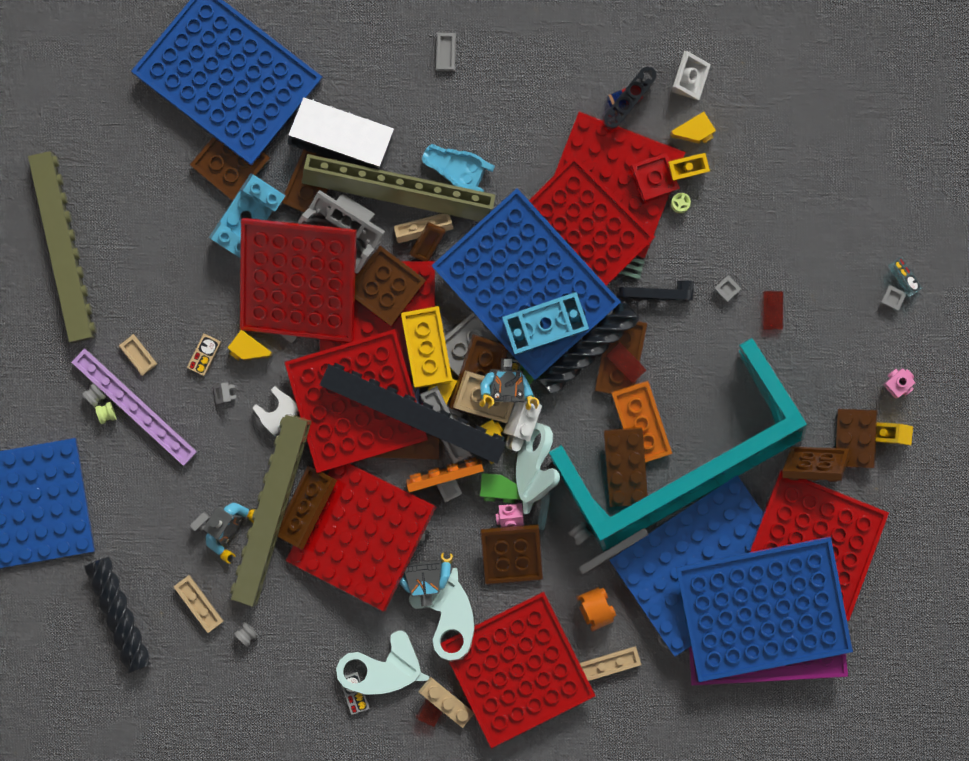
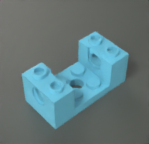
(254, 197)
(565, 316)

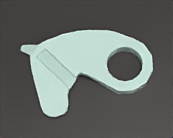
(531, 481)
(455, 615)
(385, 677)

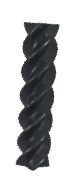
(593, 343)
(119, 617)

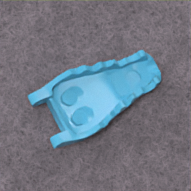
(459, 167)

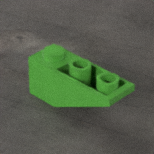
(498, 486)

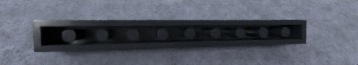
(414, 414)

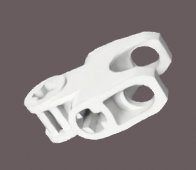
(272, 419)

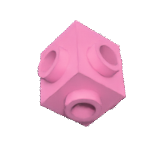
(894, 386)
(510, 515)

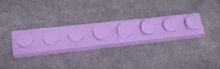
(134, 407)

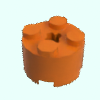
(596, 609)

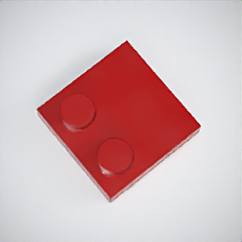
(654, 177)

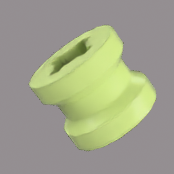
(681, 199)
(105, 413)

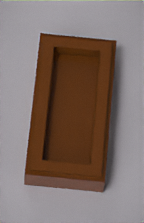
(427, 242)

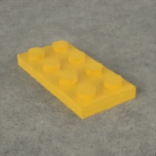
(426, 347)

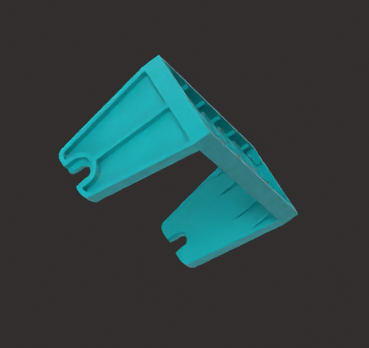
(786, 432)

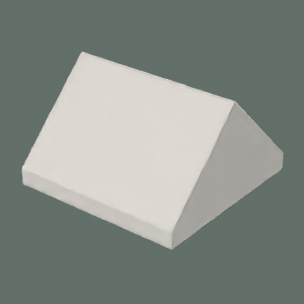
(691, 76)

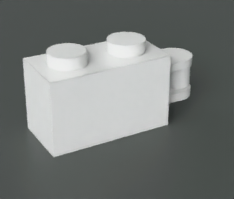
(520, 425)

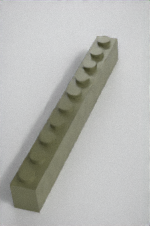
(397, 188)
(61, 247)
(270, 510)

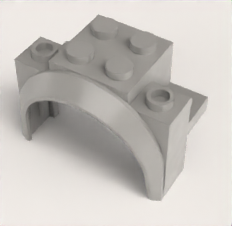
(349, 215)

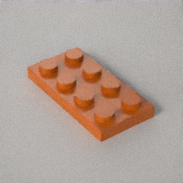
(638, 409)
(450, 473)

